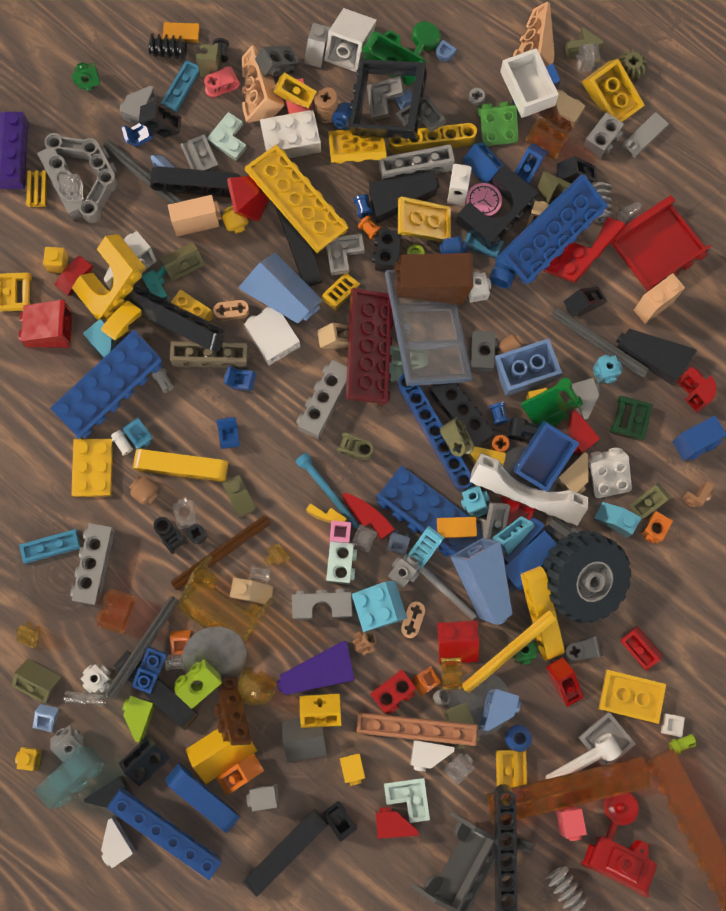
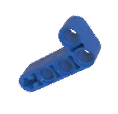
(201, 798)

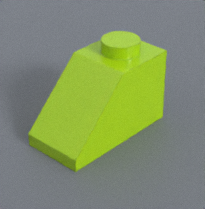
(138, 716)

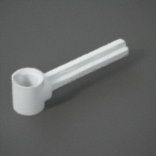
(605, 748)

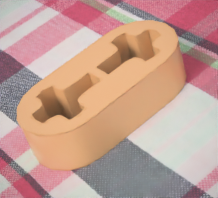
(231, 310)
(417, 622)

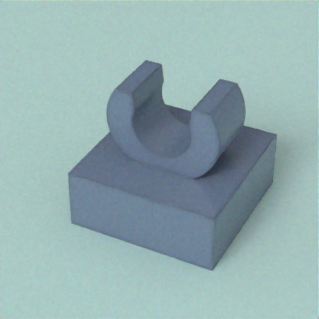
(398, 543)

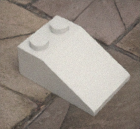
(141, 250)

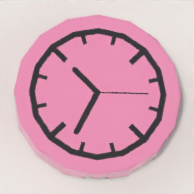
(485, 198)

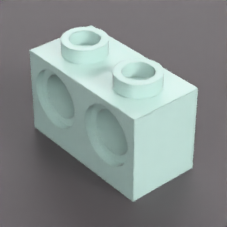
(336, 562)

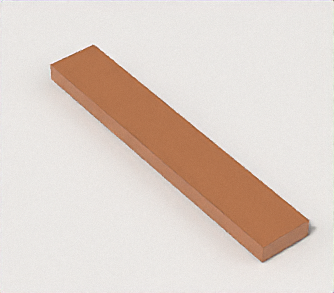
(417, 728)

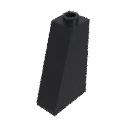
(385, 193)
(659, 355)

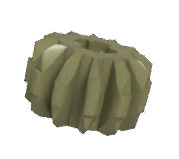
(633, 63)

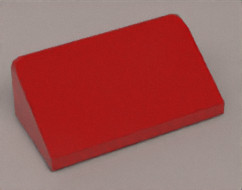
(641, 648)

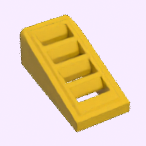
(326, 297)

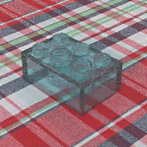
(70, 777)

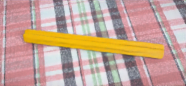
(509, 651)

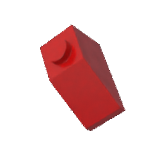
(581, 432)
(565, 681)
(393, 824)

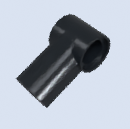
(521, 429)

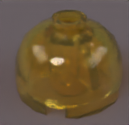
(255, 687)

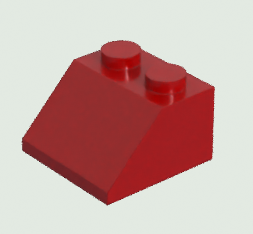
(458, 641)

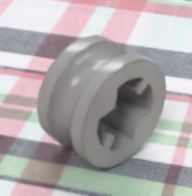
(481, 99)

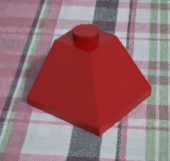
(247, 197)

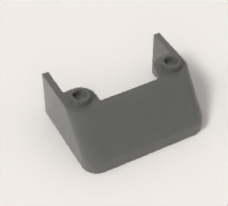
(465, 869)

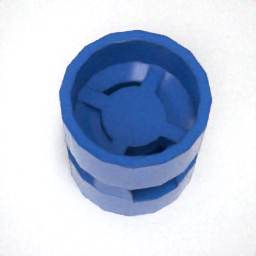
(502, 274)

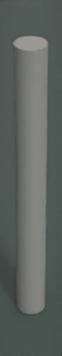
(448, 593)

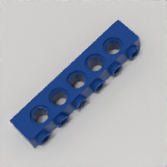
(164, 833)

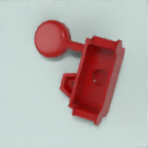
(615, 861)

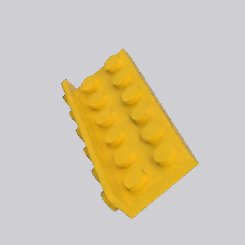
(296, 198)

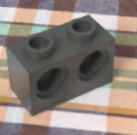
(277, 60)

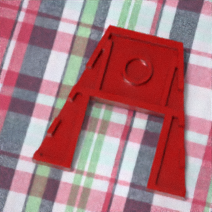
(578, 258)

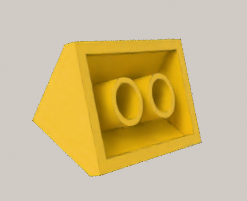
(213, 757)

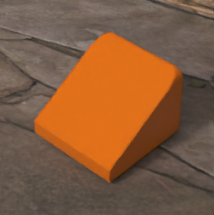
(178, 641)
(426, 681)

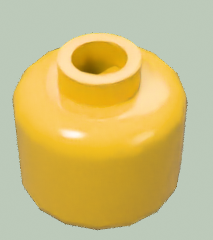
(233, 221)

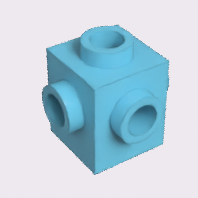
(604, 374)
(475, 501)

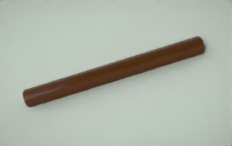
(224, 549)

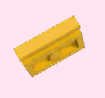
(511, 768)

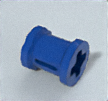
(363, 206)
(499, 413)

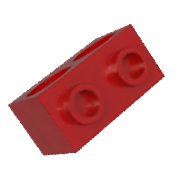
(390, 687)

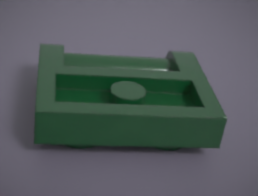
(637, 420)

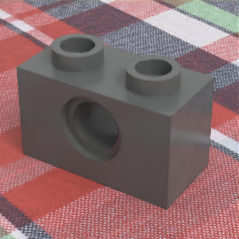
(483, 340)

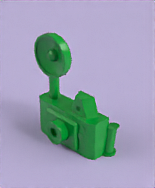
(388, 48)

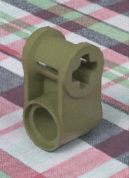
(457, 437)
(354, 446)

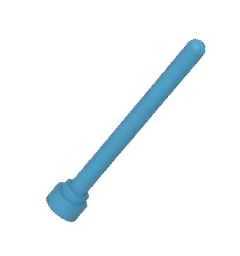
(305, 462)

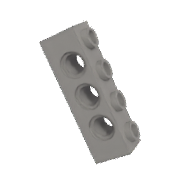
(434, 159)
(315, 427)
(93, 594)

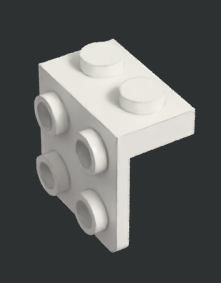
(610, 472)

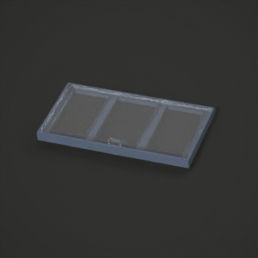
(429, 339)

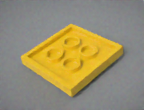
(355, 148)

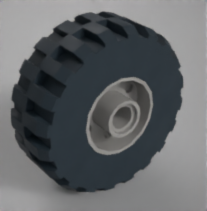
(587, 576)

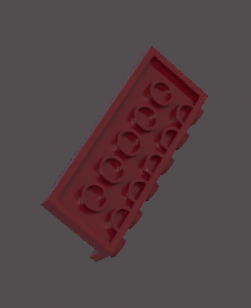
(369, 347)

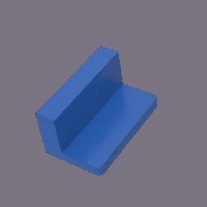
(483, 162)

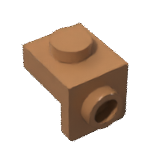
(704, 494)

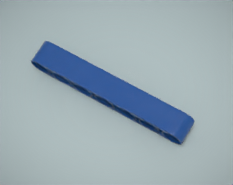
(435, 441)

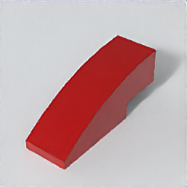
(368, 516)

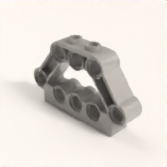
(80, 149)

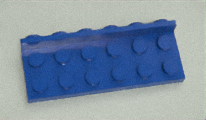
(554, 229)
(107, 385)
(420, 507)

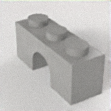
(304, 603)

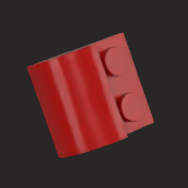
(700, 390)

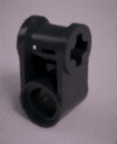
(171, 537)

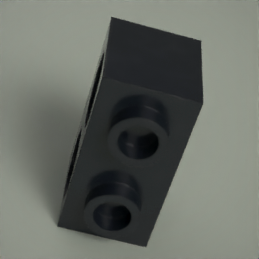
(160, 119)
(386, 250)
(142, 758)

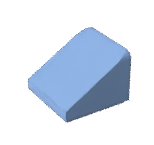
(160, 161)
(45, 718)

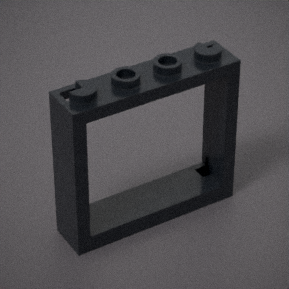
(382, 67)

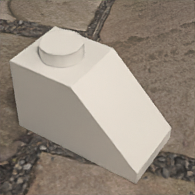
(427, 754)
(116, 844)

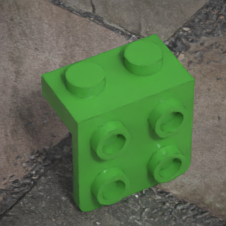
(498, 123)

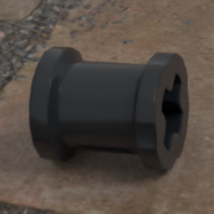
(223, 44)
(199, 539)

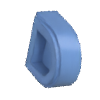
(445, 51)

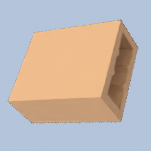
(194, 215)
(659, 298)

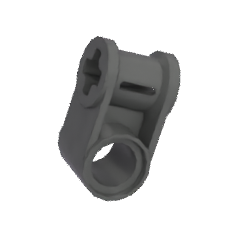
(584, 649)

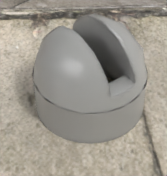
(437, 697)

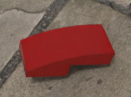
(67, 279)

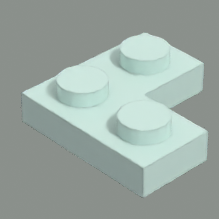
(223, 137)
(413, 793)

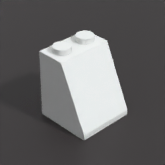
(347, 38)

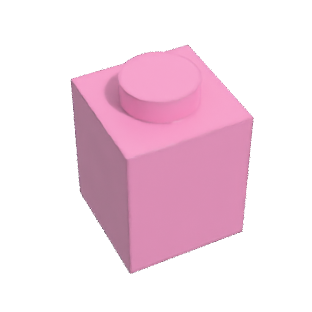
(340, 531)

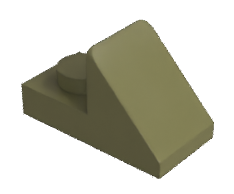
(585, 37)
(551, 186)
(239, 496)
(650, 501)

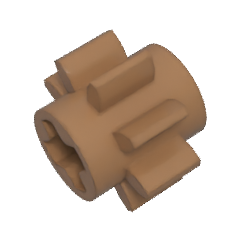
(364, 642)

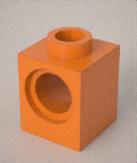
(662, 522)

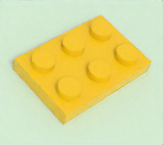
(424, 219)
(92, 467)
(632, 696)

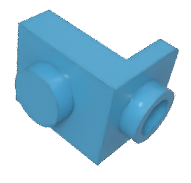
(138, 433)

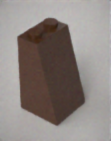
(434, 277)

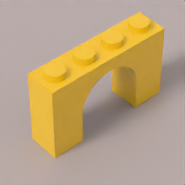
(126, 271)

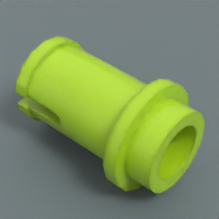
(682, 743)

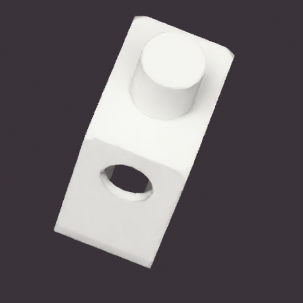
(459, 182)

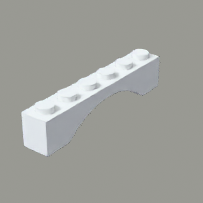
(563, 505)

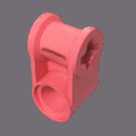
(222, 80)

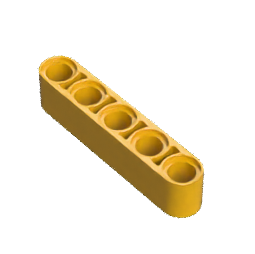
(457, 131)
(180, 465)
(539, 602)

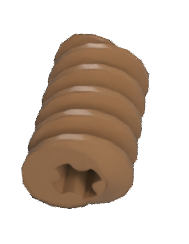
(325, 104)

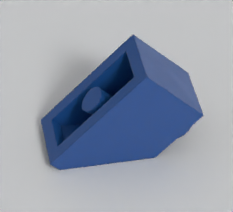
(531, 162)

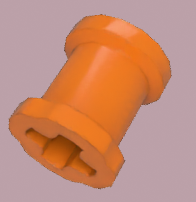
(369, 227)
(504, 442)

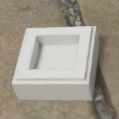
(672, 725)

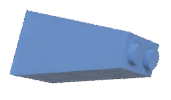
(281, 289)
(485, 579)

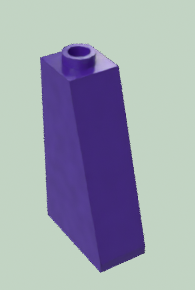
(320, 671)

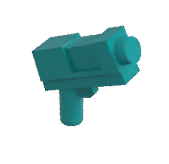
(154, 280)

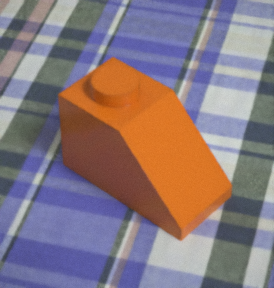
(240, 774)

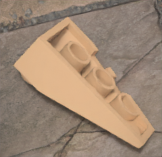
(539, 34)
(258, 90)

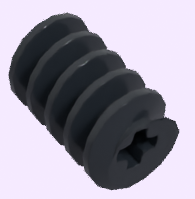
(167, 47)

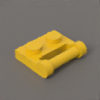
(8, 291)

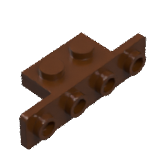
(231, 714)

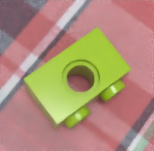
(194, 693)

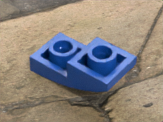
(149, 670)

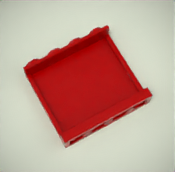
(659, 244)

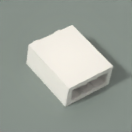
(272, 335)

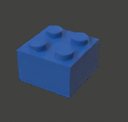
(700, 439)

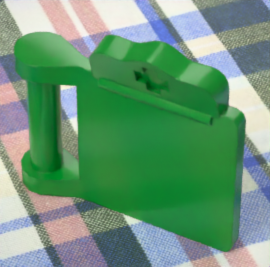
(551, 405)

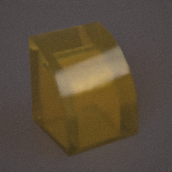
(451, 673)

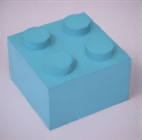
(379, 606)

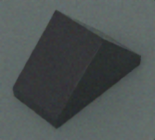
(340, 821)

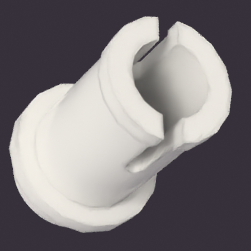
(121, 441)

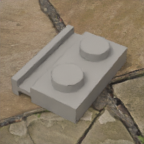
(199, 154)

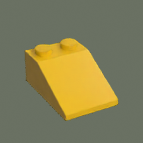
(613, 90)

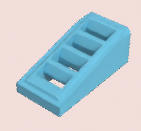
(509, 539)
(426, 547)

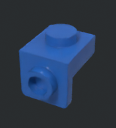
(136, 135)
(239, 379)
(228, 433)

